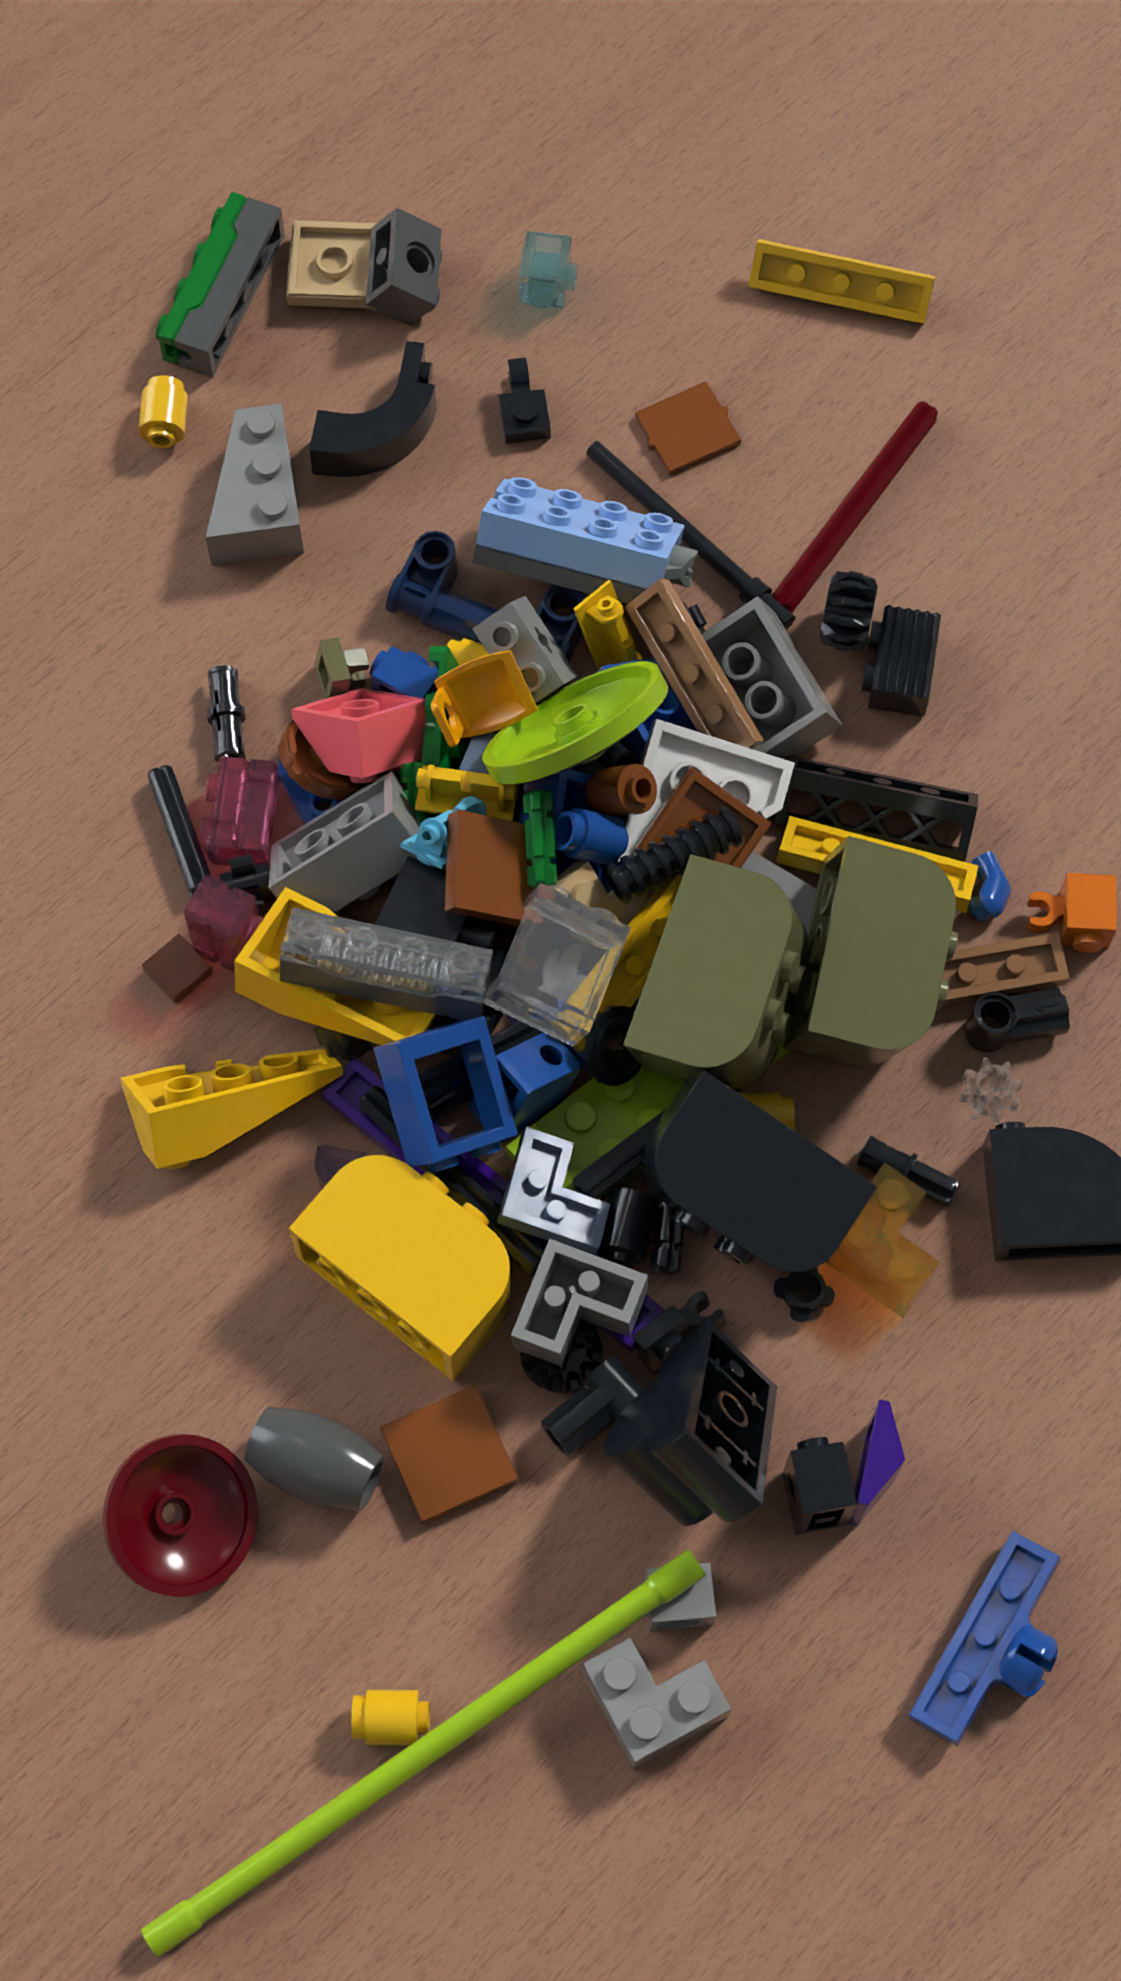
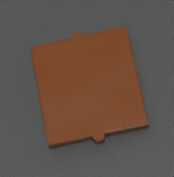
(687, 428)

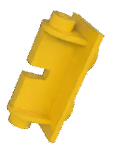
(606, 628)
(445, 788)

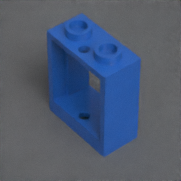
(410, 1106)

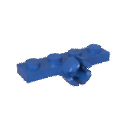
(992, 1642)

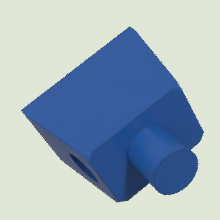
(542, 1074)

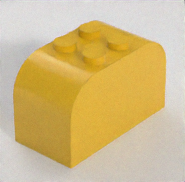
(408, 1258)

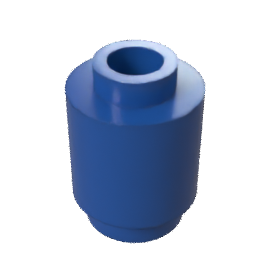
(590, 836)

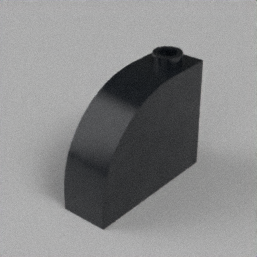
(1051, 1193)

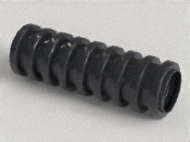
(671, 856)

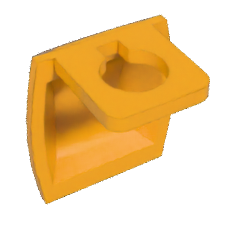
(481, 697)

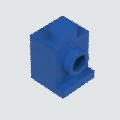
(403, 673)

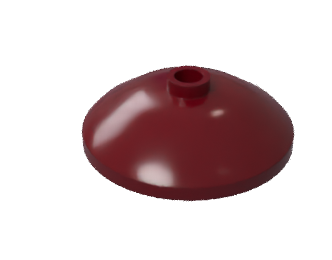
(211, 1520)

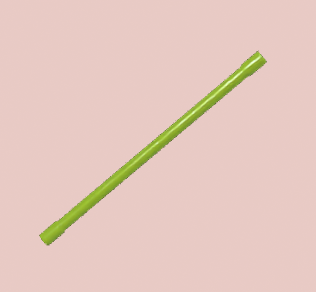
(190, 1914)

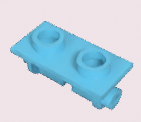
(431, 839)

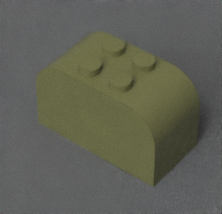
(874, 954)
(721, 977)

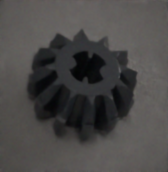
(848, 611)

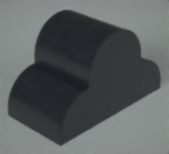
(699, 1431)

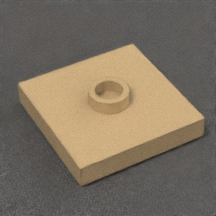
(328, 264)

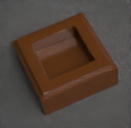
(177, 968)

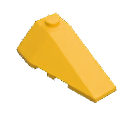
(259, 980)
(196, 1113)

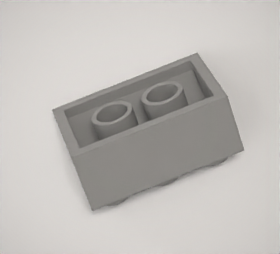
(771, 680)
(347, 848)

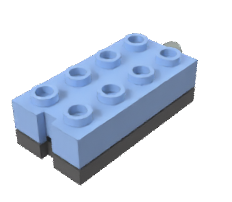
(579, 541)

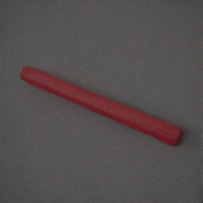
(855, 506)

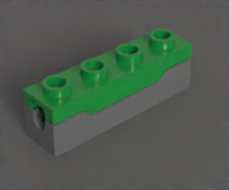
(220, 284)

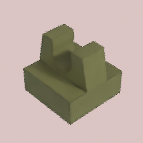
(339, 668)

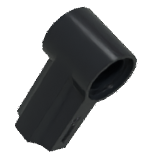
(1019, 1016)
(592, 1408)

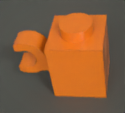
(1083, 909)

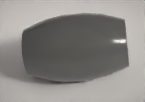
(314, 1458)

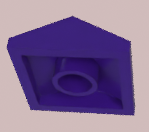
(879, 1462)

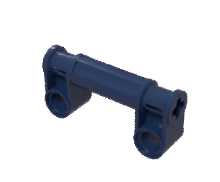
(426, 594)

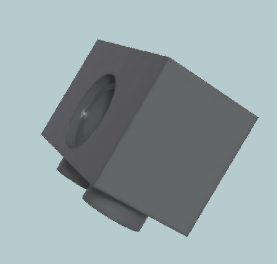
(404, 266)

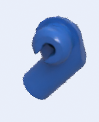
(994, 890)

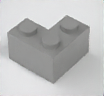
(573, 1288)
(650, 1716)

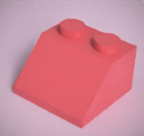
(364, 731)

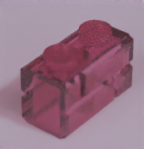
(241, 810)
(221, 921)

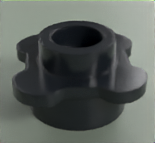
(801, 1306)

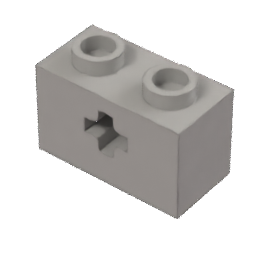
(533, 647)

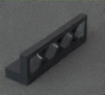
(887, 792)

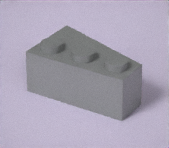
(255, 493)

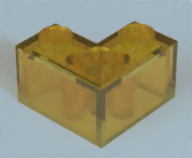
(877, 1252)

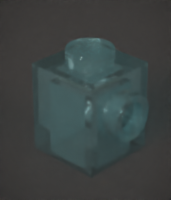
(546, 270)

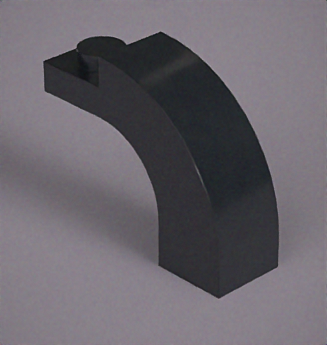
(383, 436)

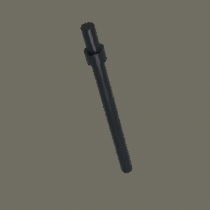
(708, 551)

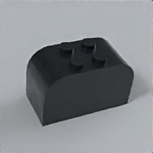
(750, 1179)

